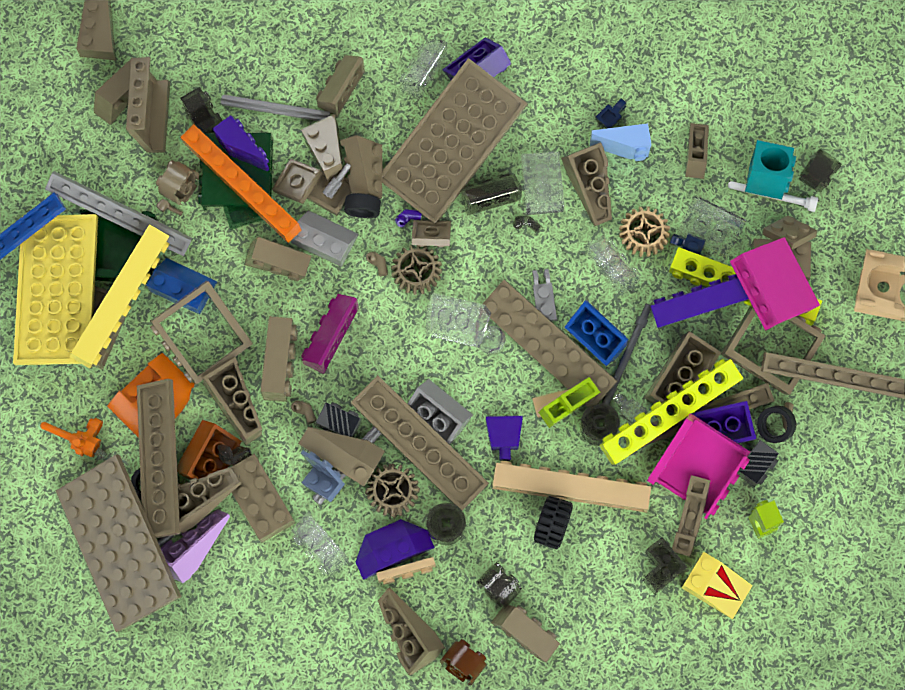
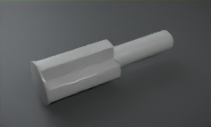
(336, 182)

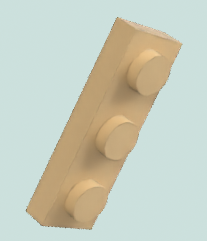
(406, 571)

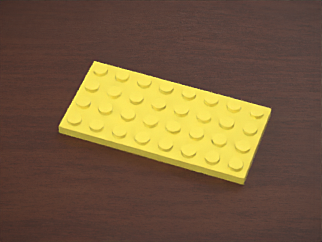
(55, 290)

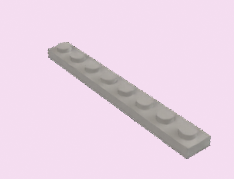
(114, 210)

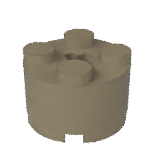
(177, 182)

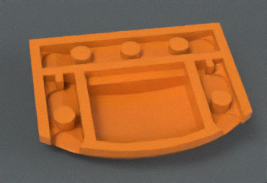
(160, 368)

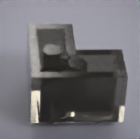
(199, 110)
(667, 565)

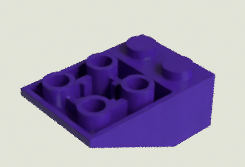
(239, 143)

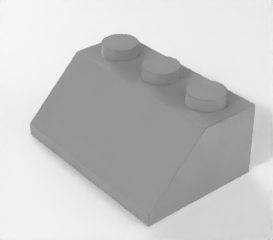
(324, 238)
(439, 410)

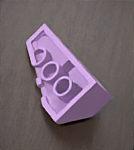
(189, 551)

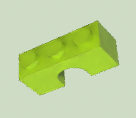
(765, 518)

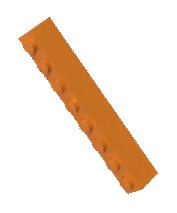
(241, 183)

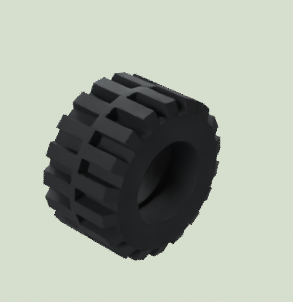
(553, 522)

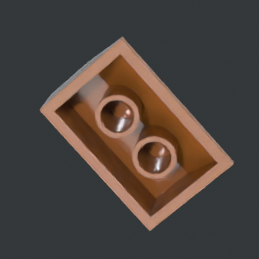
(202, 452)

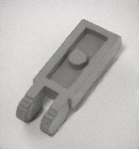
(544, 296)

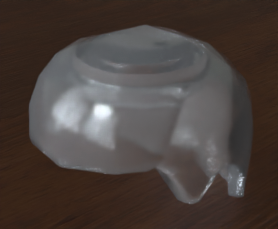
(492, 340)

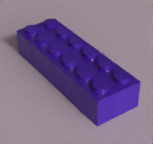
(698, 301)

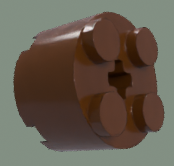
(463, 661)

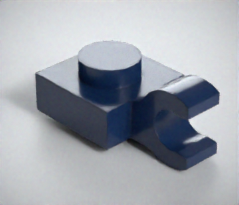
(610, 115)
(690, 243)

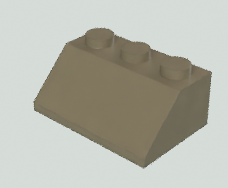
(341, 84)

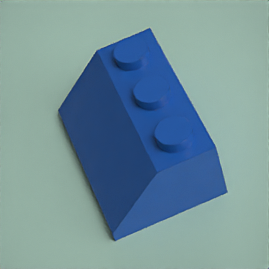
(175, 281)
(597, 333)

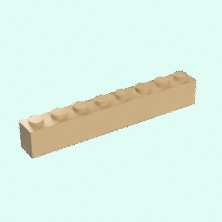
(572, 487)

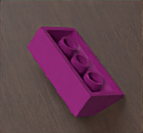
(331, 332)

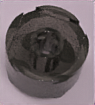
(818, 170)
(594, 415)
(447, 535)
(499, 586)

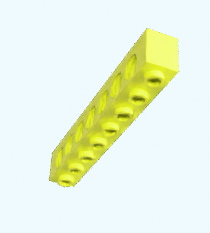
(719, 271)
(729, 375)

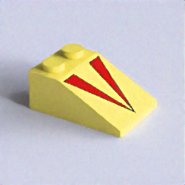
(717, 585)

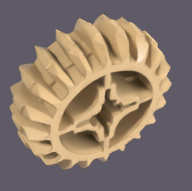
(646, 247)

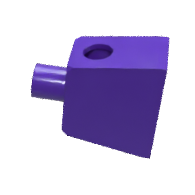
(504, 434)

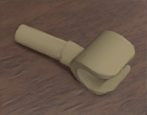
(162, 205)

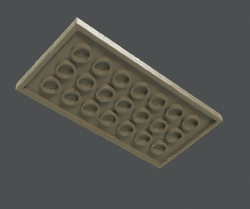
(452, 141)
(118, 543)

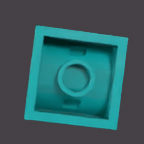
(770, 170)

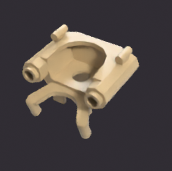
(880, 268)

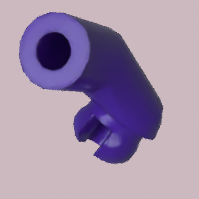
(406, 215)

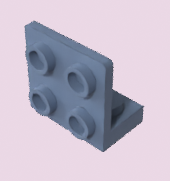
(322, 478)

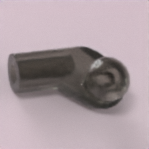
(526, 221)

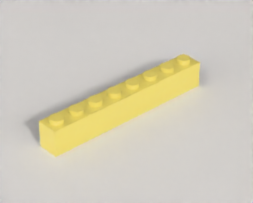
(119, 297)

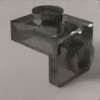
(233, 456)

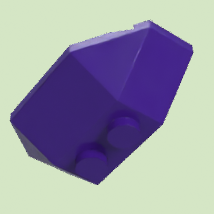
(391, 547)

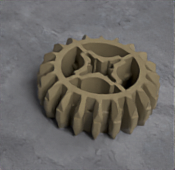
(422, 266)
(397, 483)

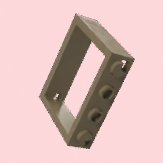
(224, 311)
(754, 369)

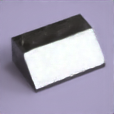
(491, 194)

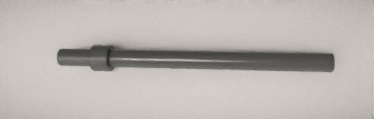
(640, 323)

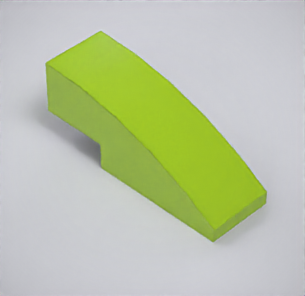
(569, 402)

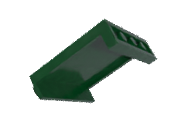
(217, 193)
(114, 247)

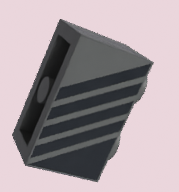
(337, 420)
(761, 459)

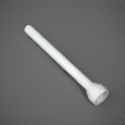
(809, 203)

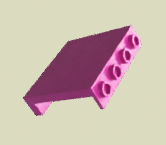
(774, 283)
(701, 453)

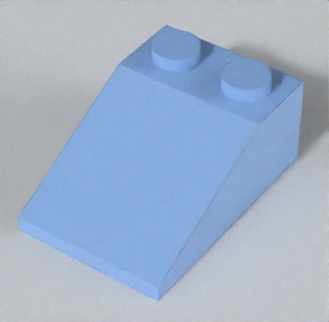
(624, 141)

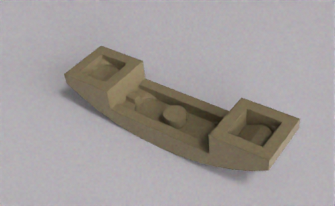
(691, 515)

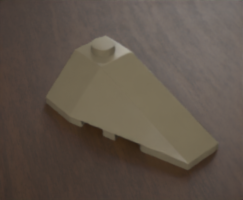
(590, 180)
(347, 454)
(203, 495)
(415, 639)

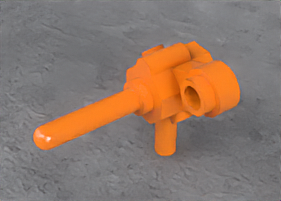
(81, 442)

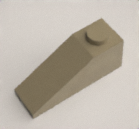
(697, 151)

